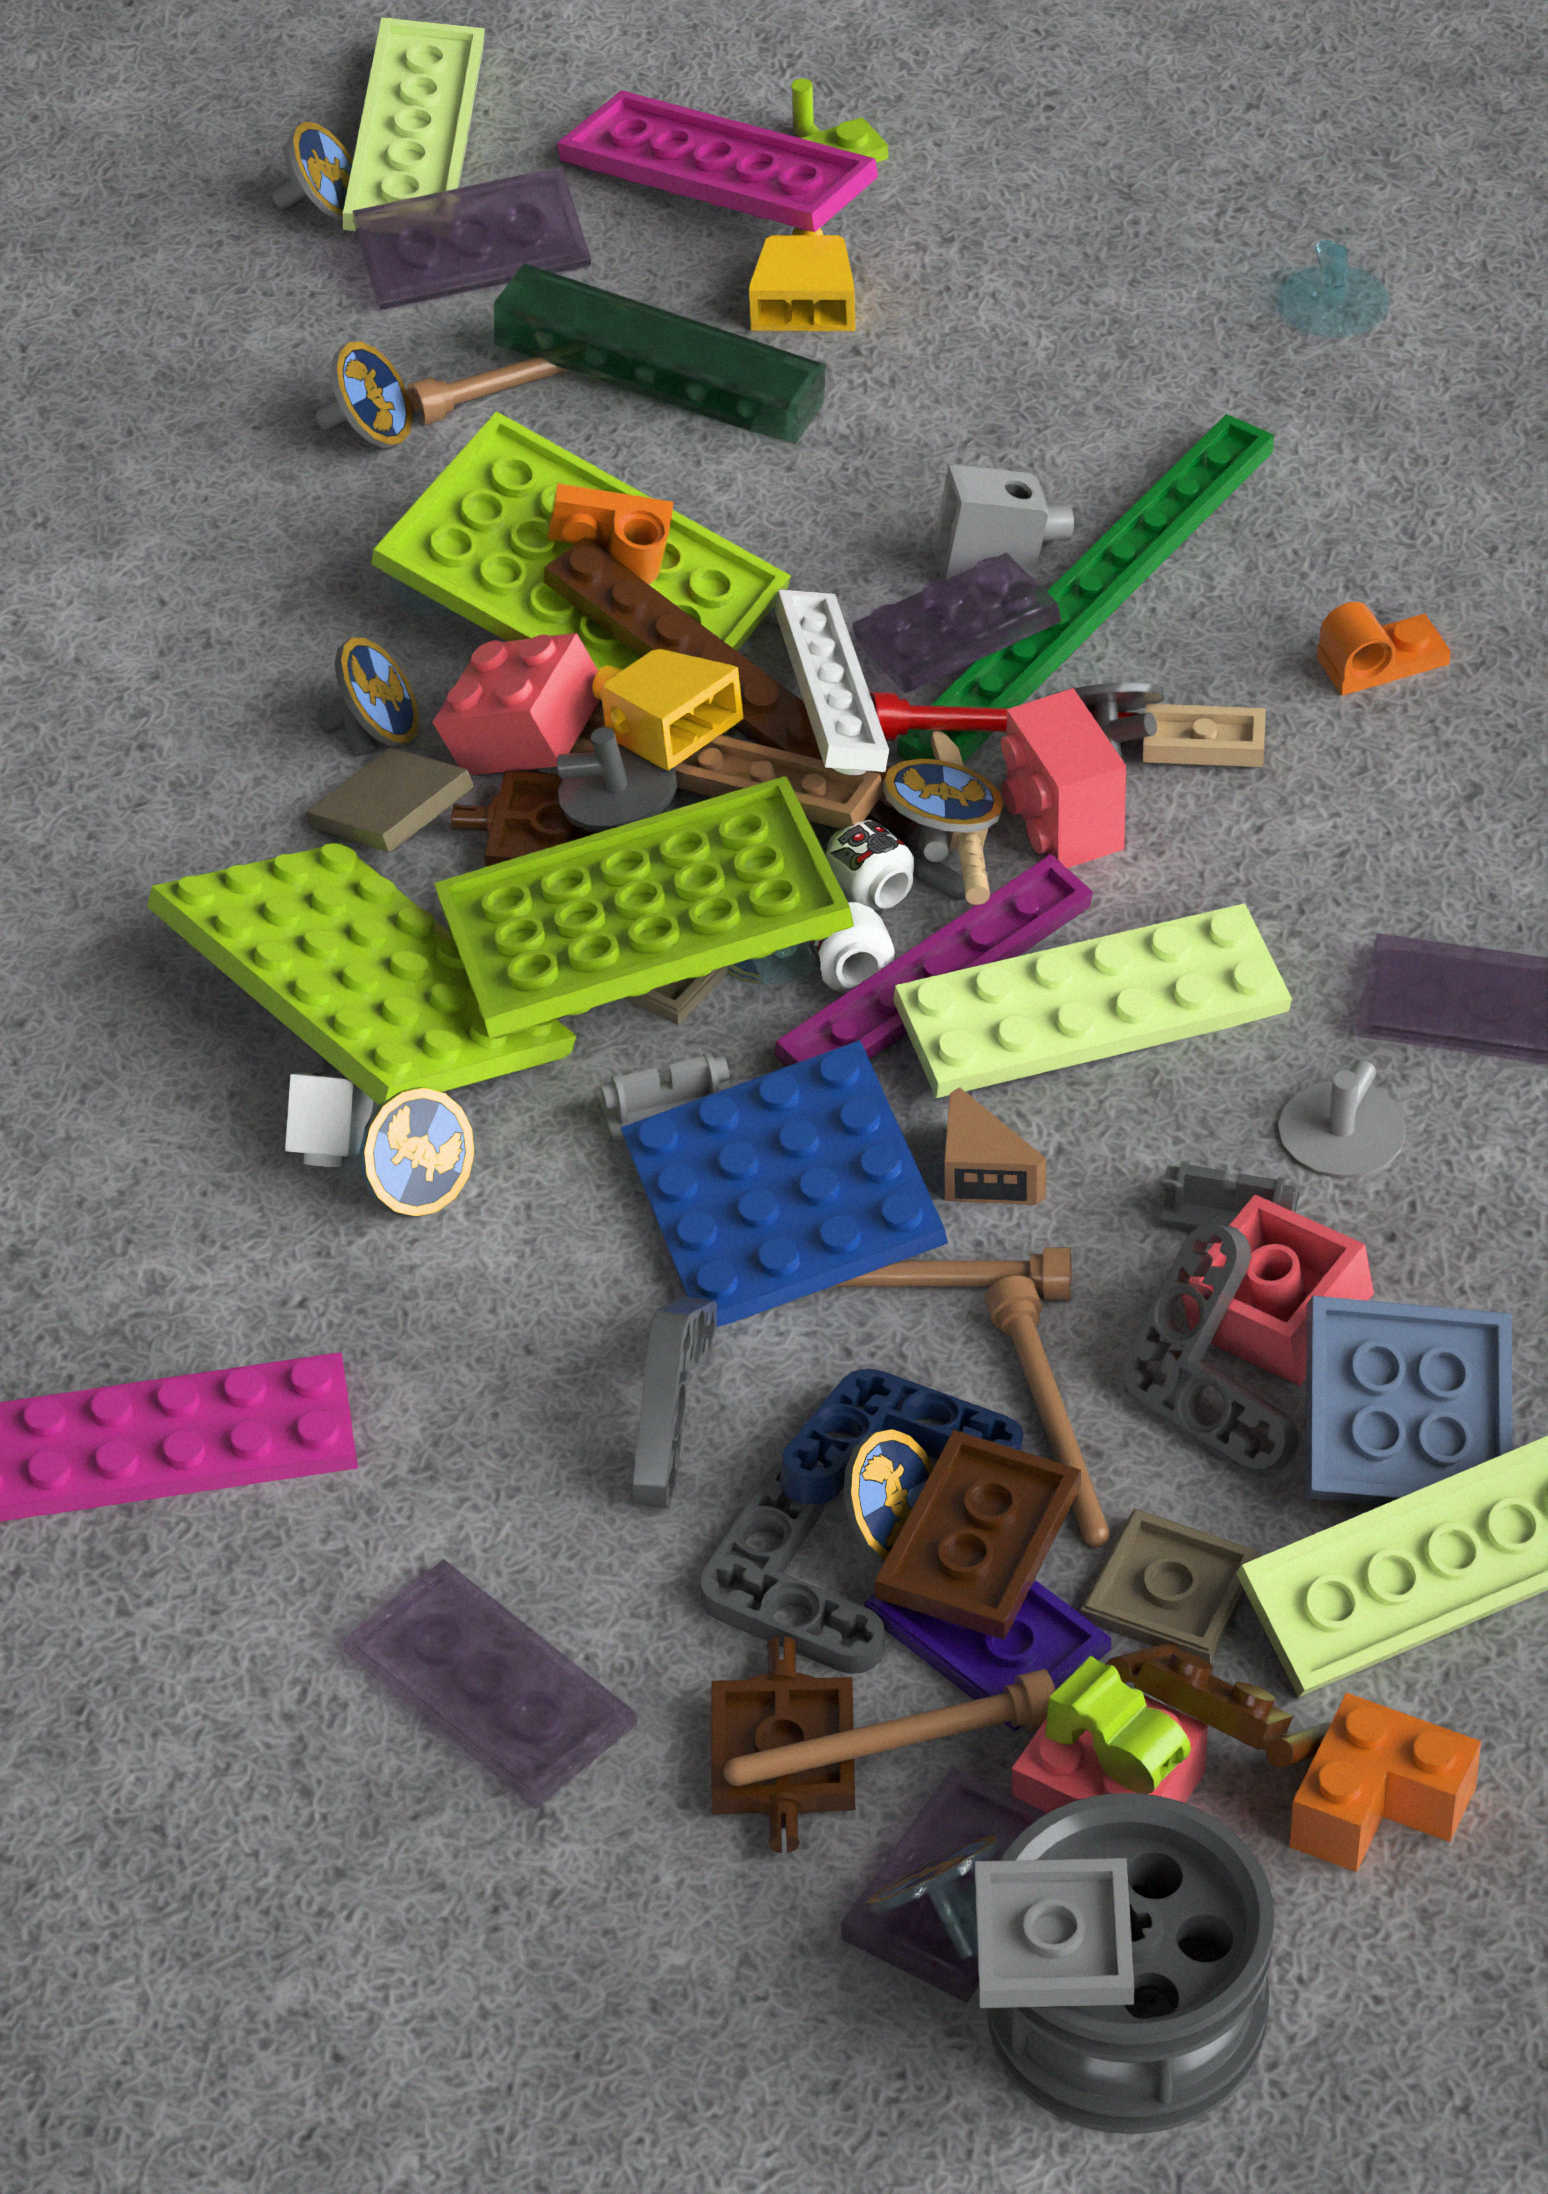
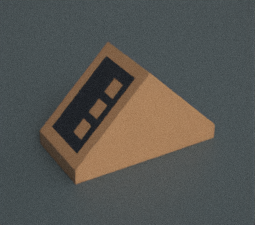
(988, 1159)

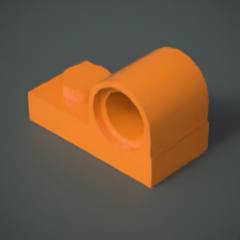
(625, 524)
(1365, 654)

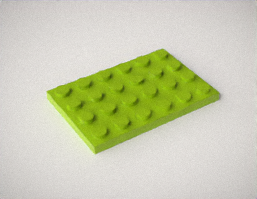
(484, 547)
(641, 906)
(350, 970)

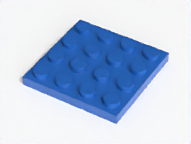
(784, 1184)

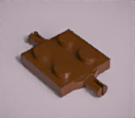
(520, 817)
(773, 1713)

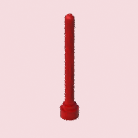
(898, 716)

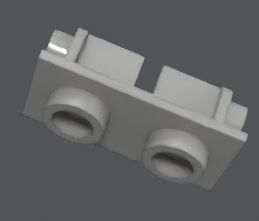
(646, 1094)

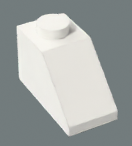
(325, 1117)

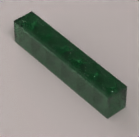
(659, 354)

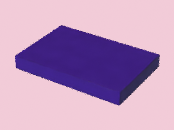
(1042, 1636)

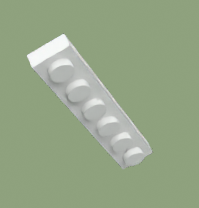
(831, 682)

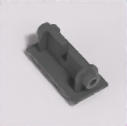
(1204, 1196)

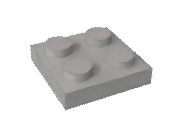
(1053, 1933)

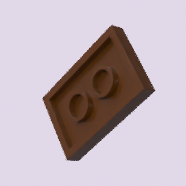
(978, 1534)

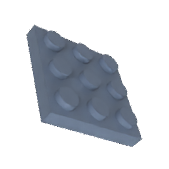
(1402, 1396)

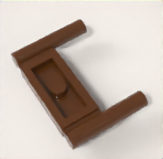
(1235, 1710)

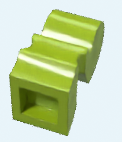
(1130, 1740)

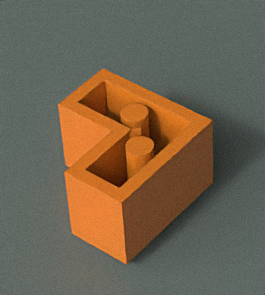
(1376, 1768)

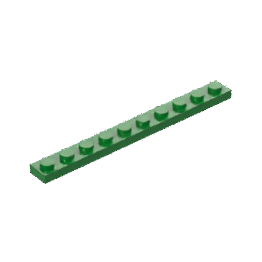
(1105, 577)

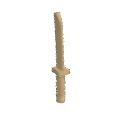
(968, 844)

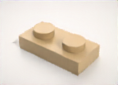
(1206, 735)

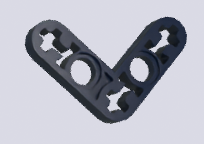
(888, 1405)

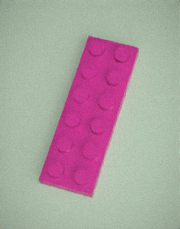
(718, 160)
(174, 1436)

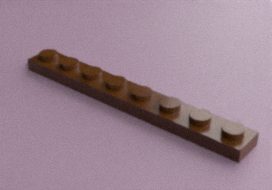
(651, 622)

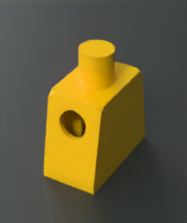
(802, 284)
(669, 704)

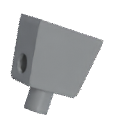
(994, 514)

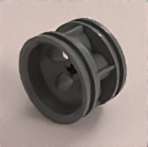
(1183, 1882)

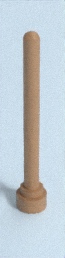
(439, 398)
(1048, 1271)
(1016, 1311)
(1020, 1703)

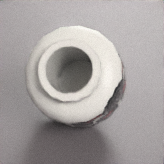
(871, 864)
(853, 953)

